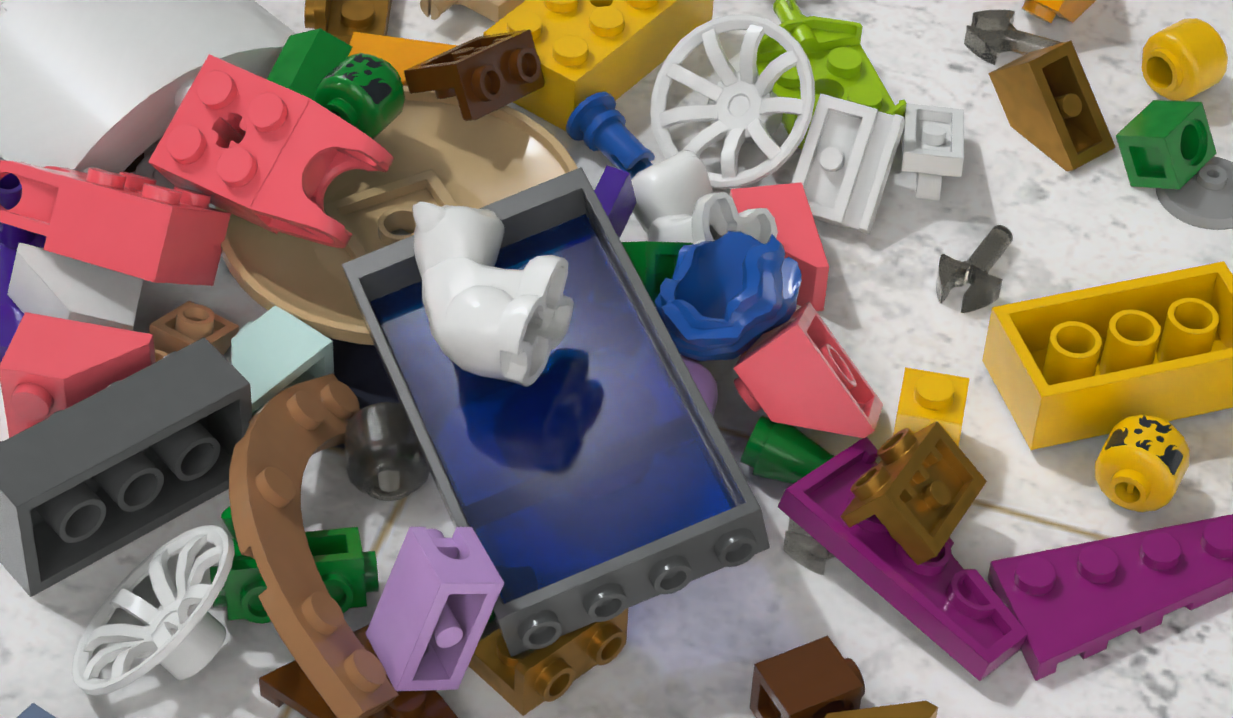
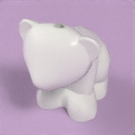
(679, 205)
(486, 315)

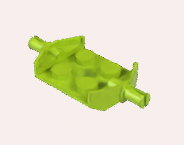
(835, 59)

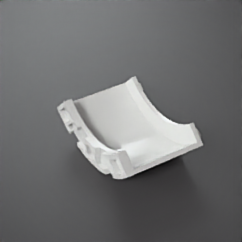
(107, 76)

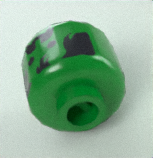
(363, 93)

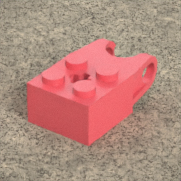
(263, 152)
(120, 222)

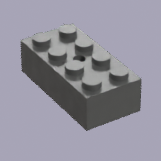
(119, 464)

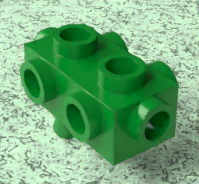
(338, 558)

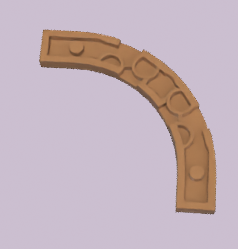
(269, 528)

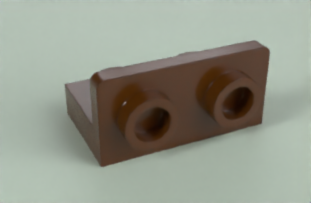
(481, 73)

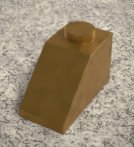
(1053, 105)

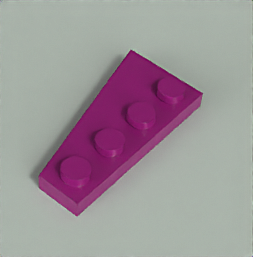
(1102, 588)
(937, 596)

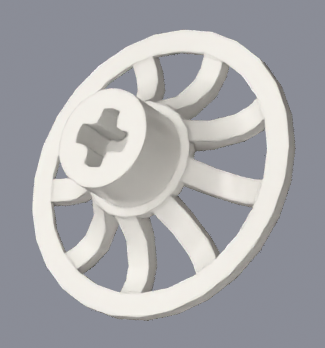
(741, 103)
(176, 634)

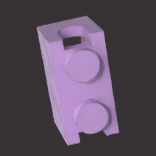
(434, 609)

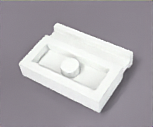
(847, 161)

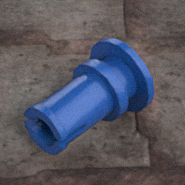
(605, 131)

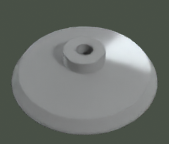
(1205, 198)

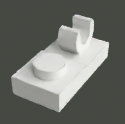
(932, 146)

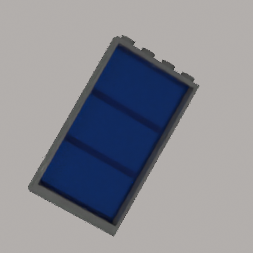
(598, 472)

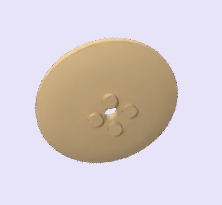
(434, 162)

